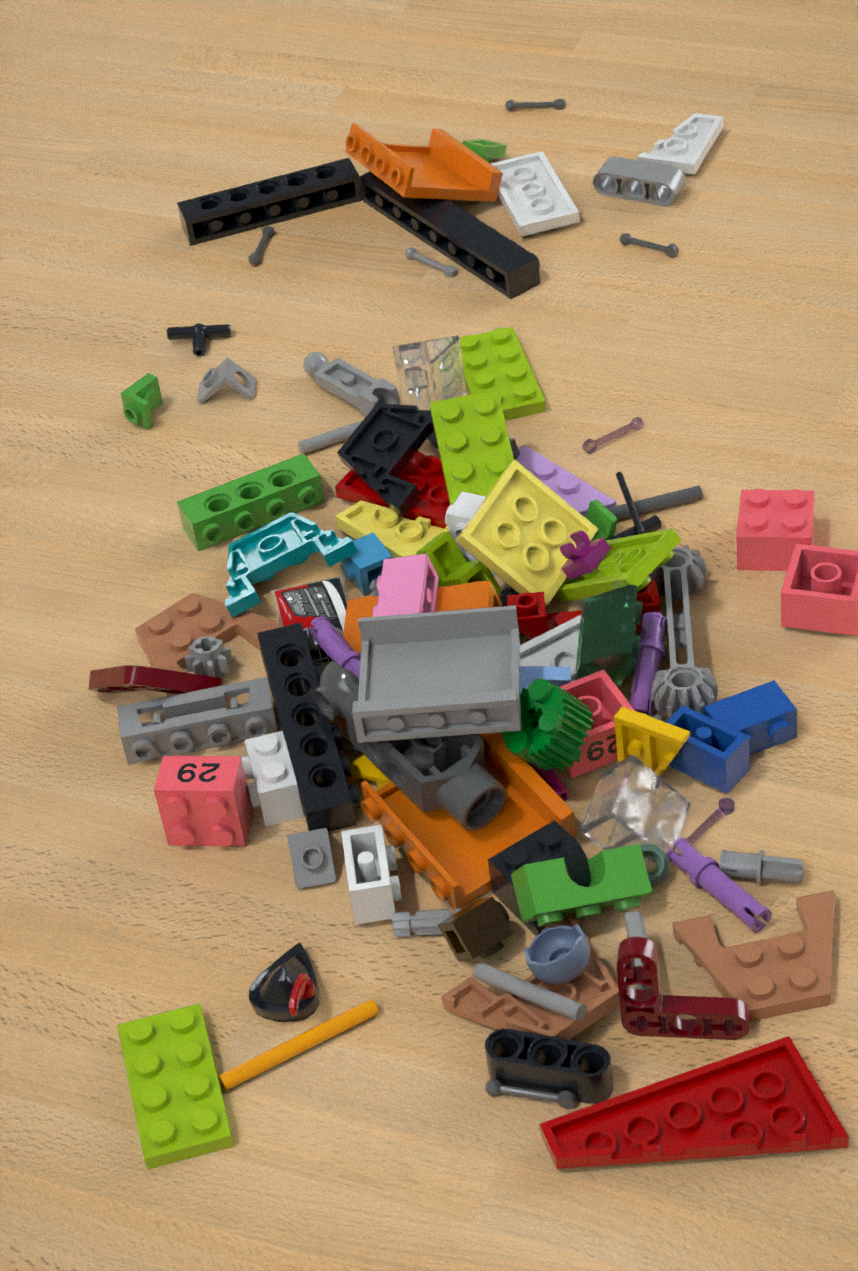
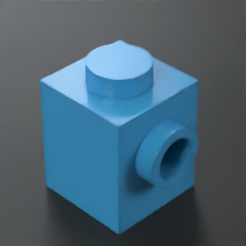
(366, 563)

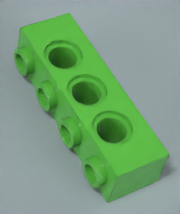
(250, 501)

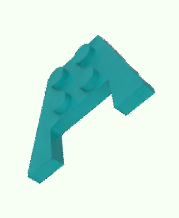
(272, 549)

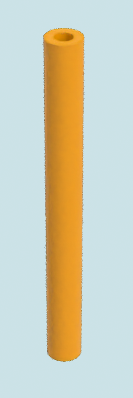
(298, 1044)

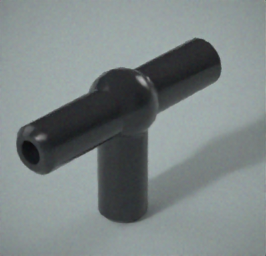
(198, 333)

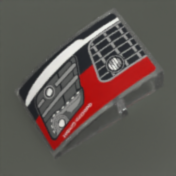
(311, 600)

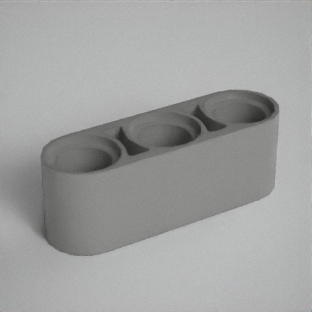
(639, 181)

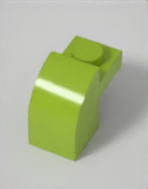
(452, 565)

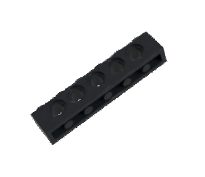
(270, 201)
(307, 730)

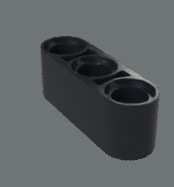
(550, 1064)

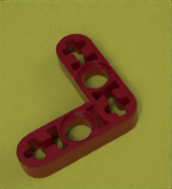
(139, 678)
(656, 1014)

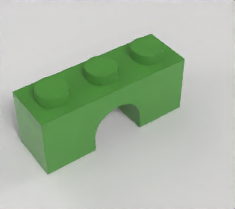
(548, 892)

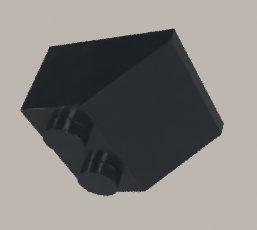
(542, 845)

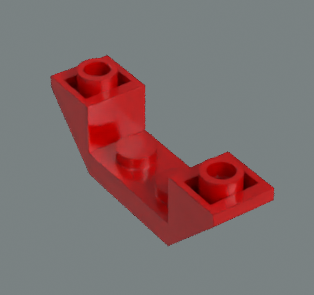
(535, 622)

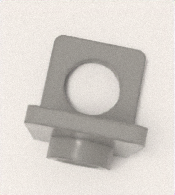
(222, 374)
(311, 858)

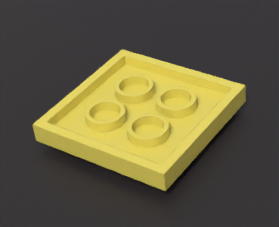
(521, 532)

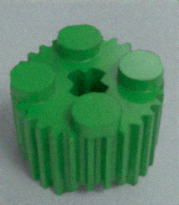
(550, 726)

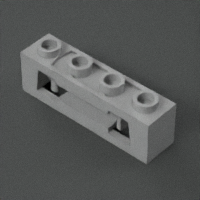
(196, 721)

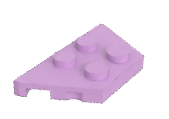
(563, 483)

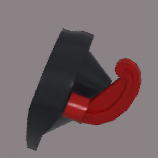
(286, 988)

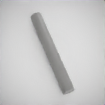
(327, 439)
(530, 991)

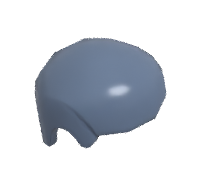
(558, 954)

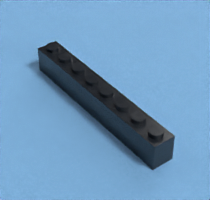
(457, 236)

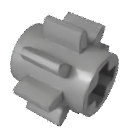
(208, 657)

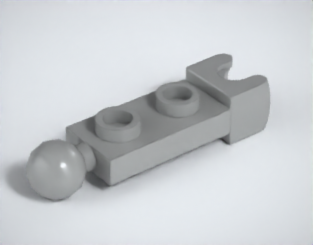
(350, 383)

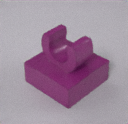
(585, 556)

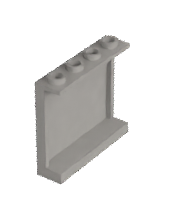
(438, 674)

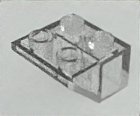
(429, 371)
(634, 808)

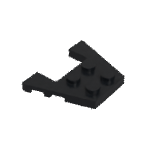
(384, 447)

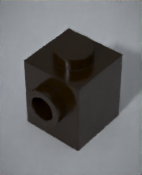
(477, 929)

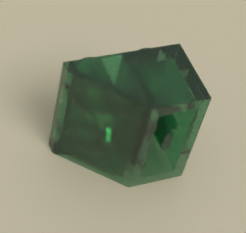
(608, 634)

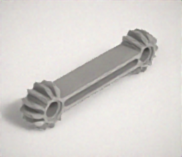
(682, 682)

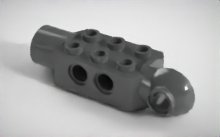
(430, 770)

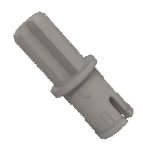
(761, 866)

